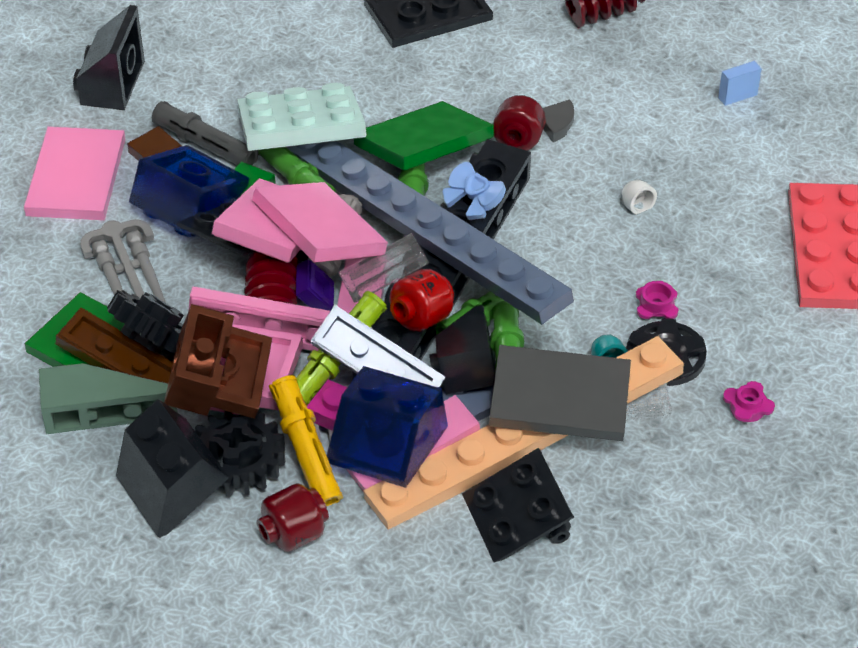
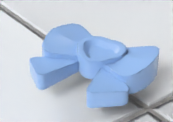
(483, 192)

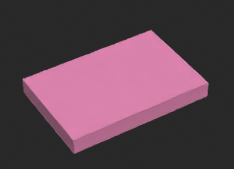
(75, 173)
(319, 222)
(251, 228)

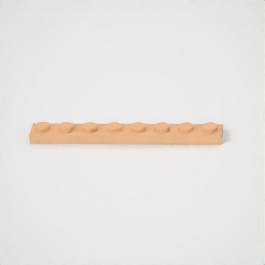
(495, 448)

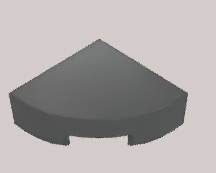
(558, 119)

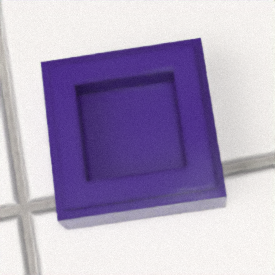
(314, 286)

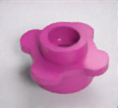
(660, 292)
(748, 410)

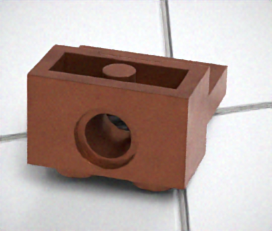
(196, 372)

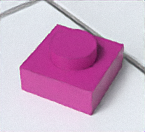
(326, 404)

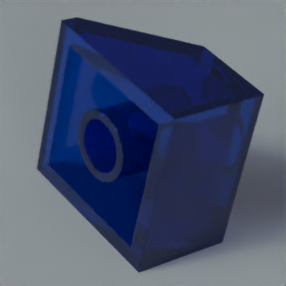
(182, 184)
(386, 426)

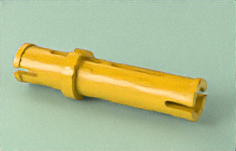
(299, 425)

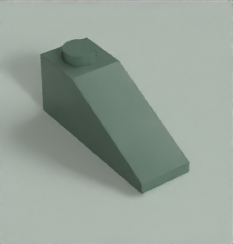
(93, 397)

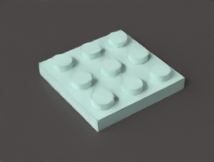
(300, 117)

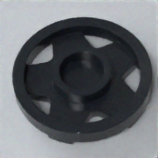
(683, 346)

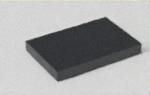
(417, 20)

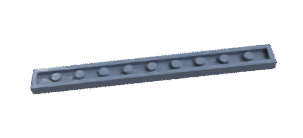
(439, 231)

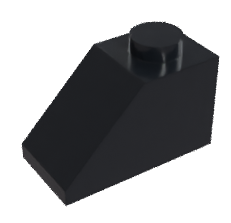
(465, 353)

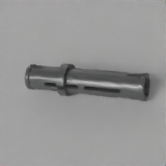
(192, 128)

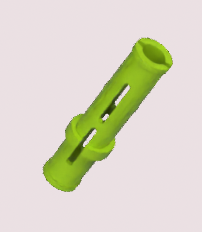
(322, 366)

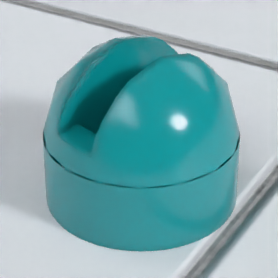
(608, 346)

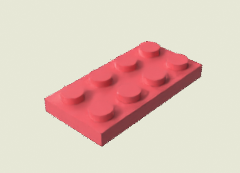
(825, 243)

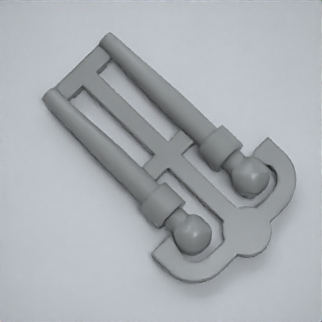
(113, 232)

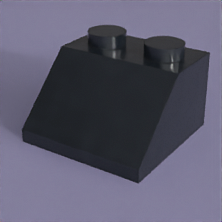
(112, 63)
(166, 467)

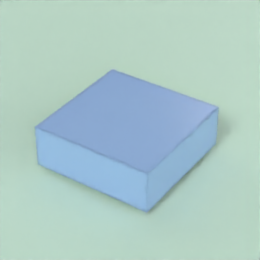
(739, 83)

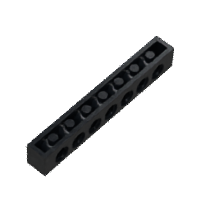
(496, 163)

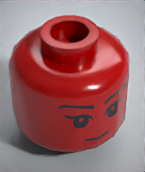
(421, 299)

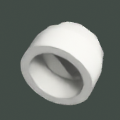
(637, 192)

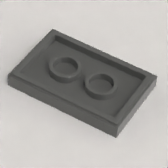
(560, 393)

